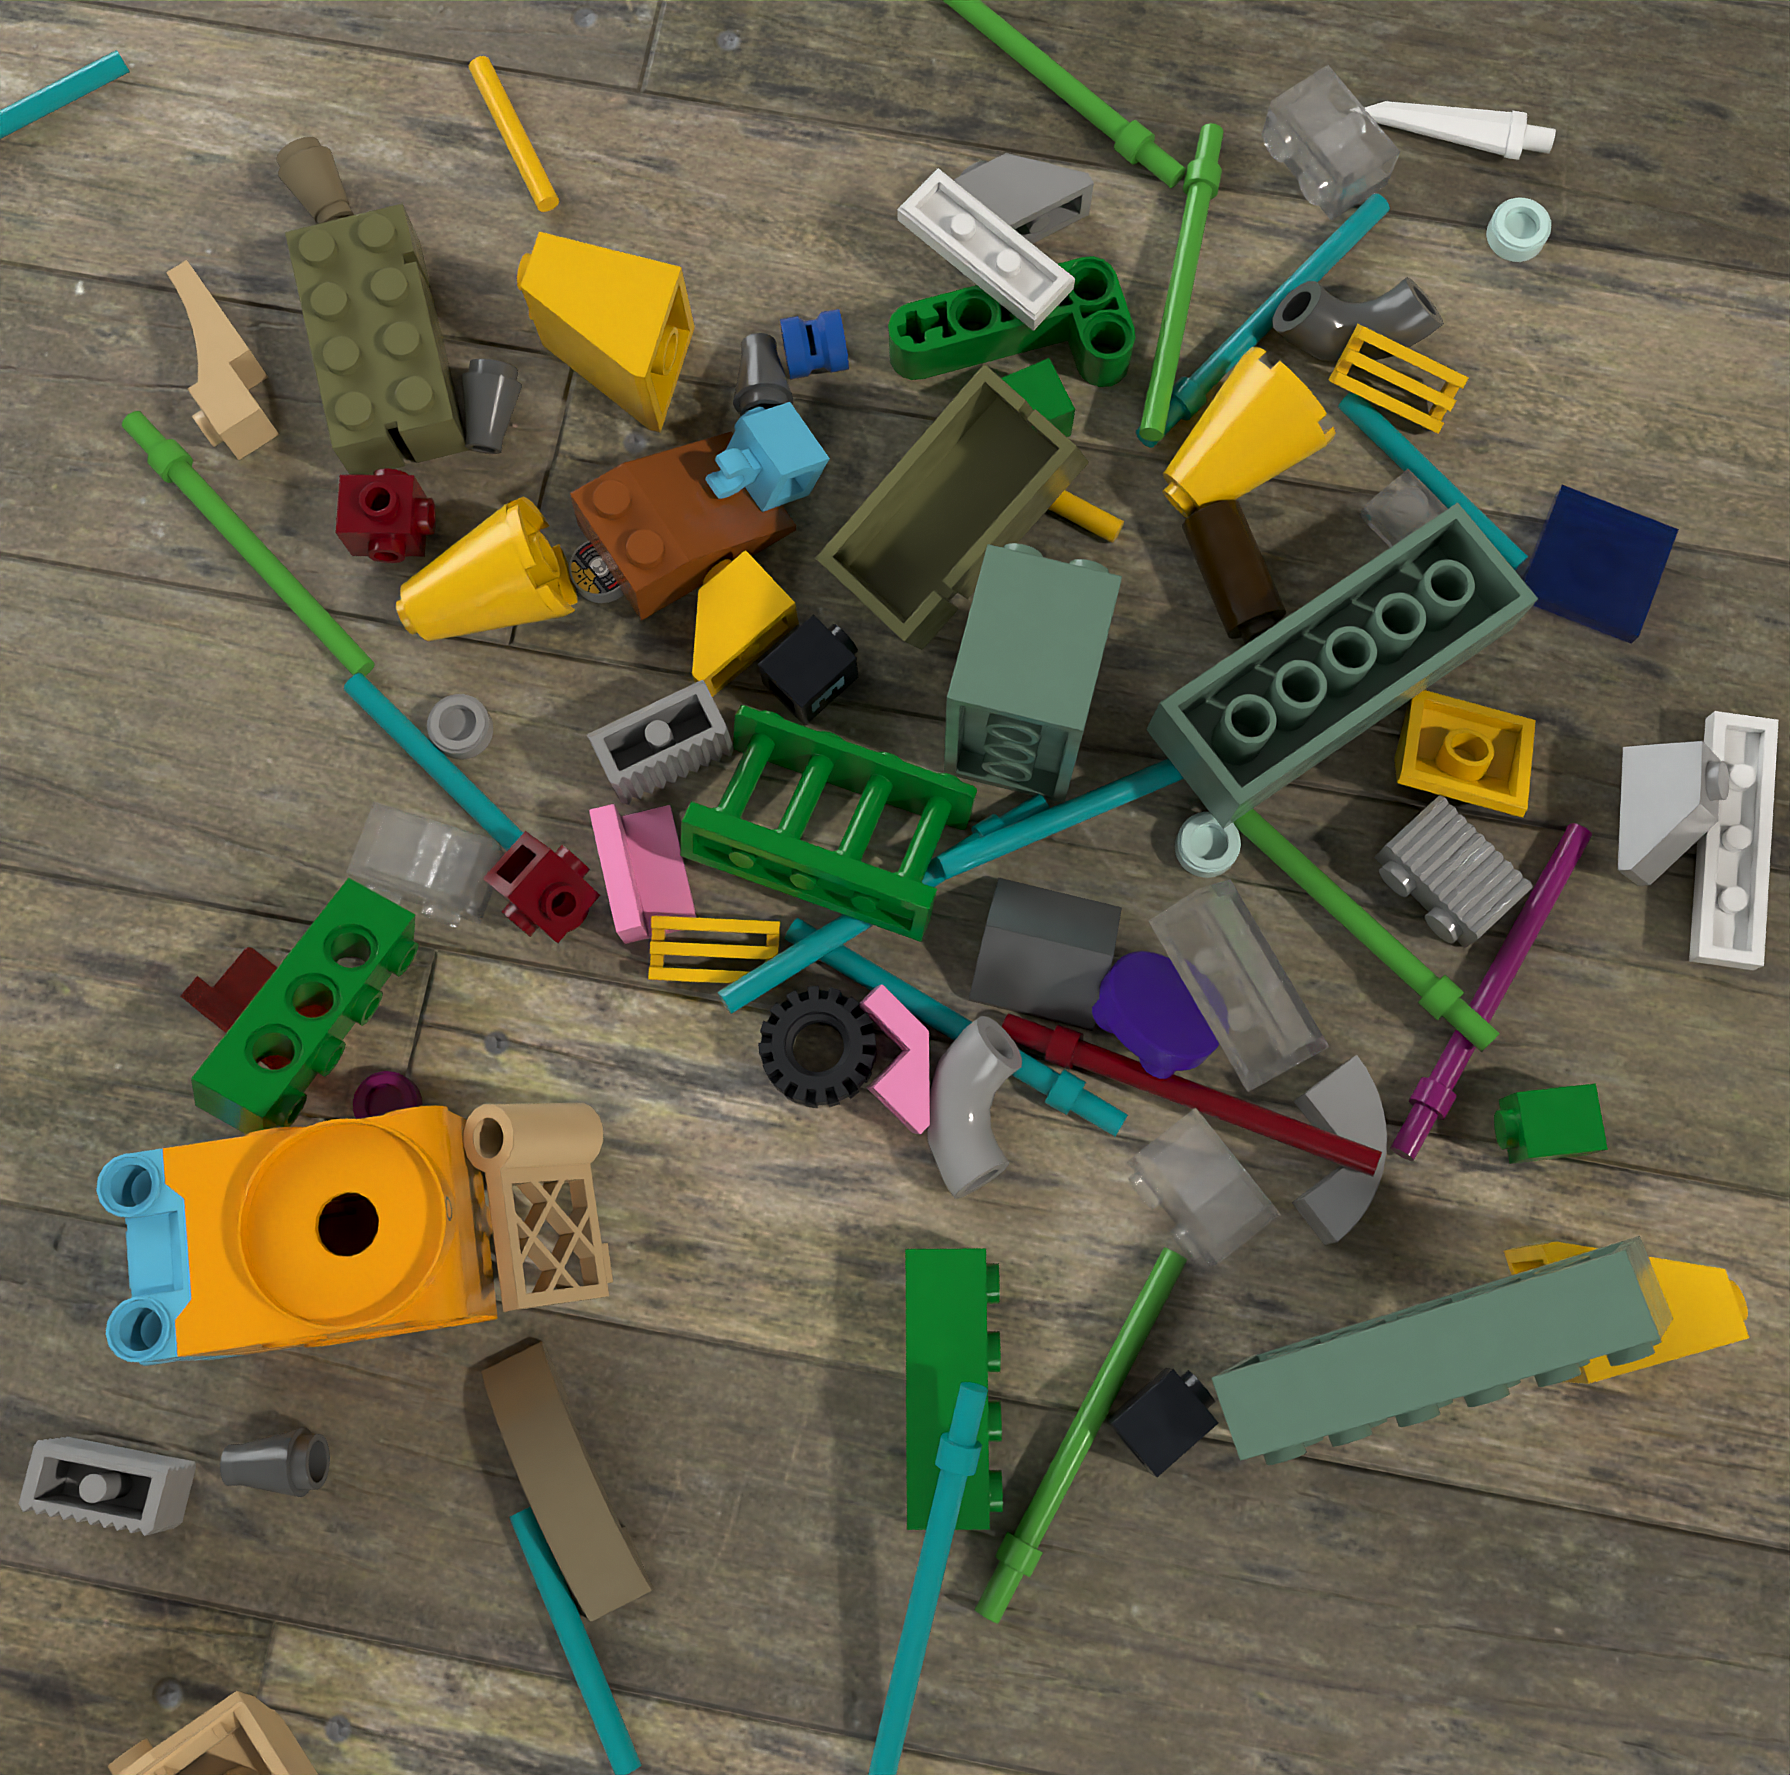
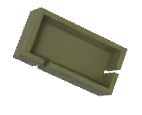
(375, 340)
(962, 485)

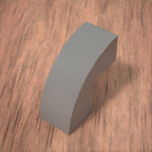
(1349, 1107)

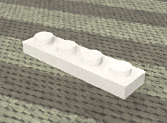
(1736, 851)

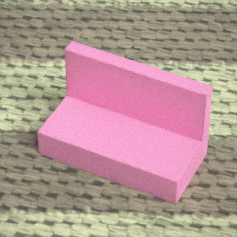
(641, 868)

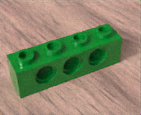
(351, 925)

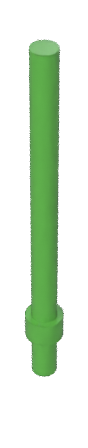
(1130, 138)
(1200, 186)
(175, 466)
(1438, 995)
(1020, 1550)

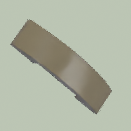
(563, 1483)

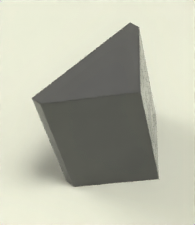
(1045, 953)

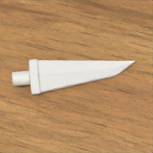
(1477, 128)

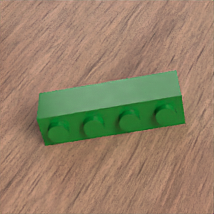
(944, 1348)

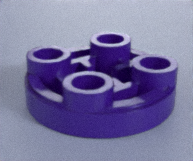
(1153, 1014)

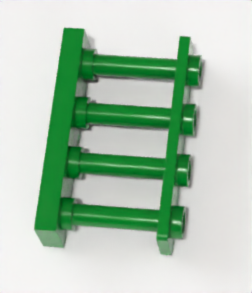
(813, 873)

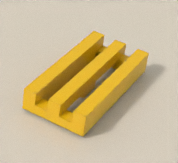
(1442, 400)
(660, 948)

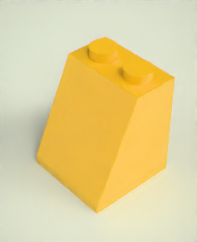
(611, 320)
(1702, 1300)

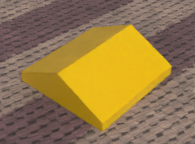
(1466, 752)

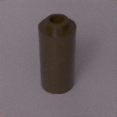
(1233, 570)

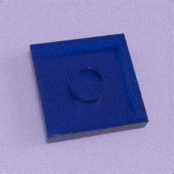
(1598, 563)

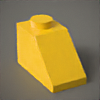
(737, 620)

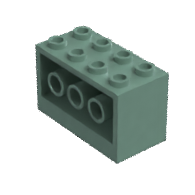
(1027, 670)

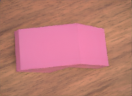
(905, 1081)

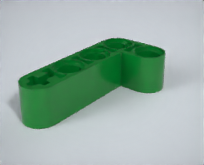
(1073, 320)

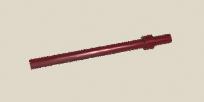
(1067, 1048)

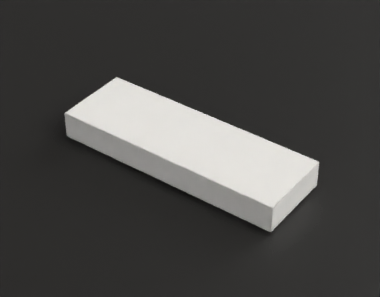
(985, 249)

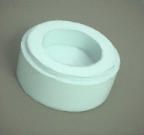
(1518, 229)
(1205, 846)

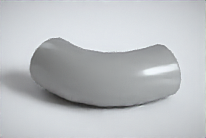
(962, 1102)

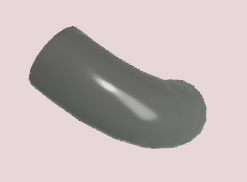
(1324, 324)

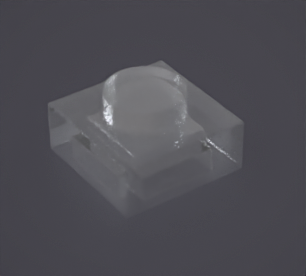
(1401, 508)

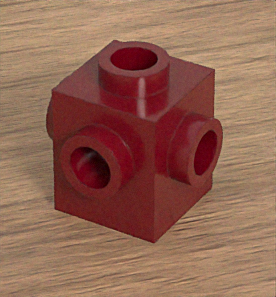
(384, 515)
(542, 887)

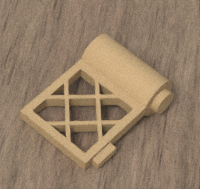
(531, 1148)

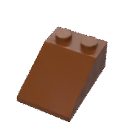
(665, 525)

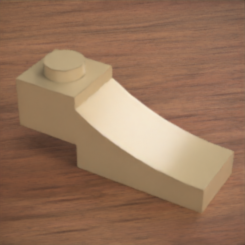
(224, 372)

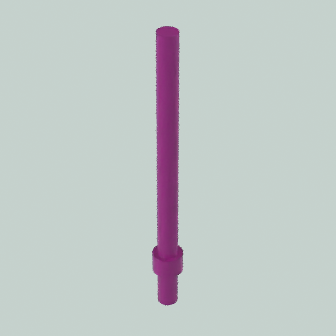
(1434, 1094)

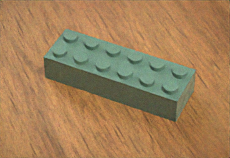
(1339, 664)
(1445, 1349)

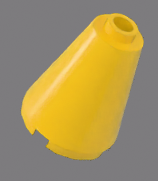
(1246, 436)
(490, 579)

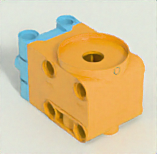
(300, 1238)

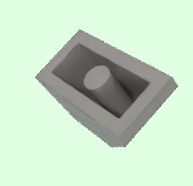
(1029, 193)
(1666, 804)

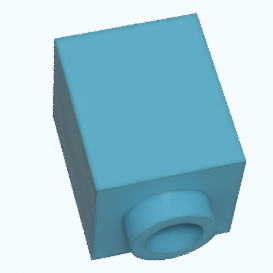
(770, 457)

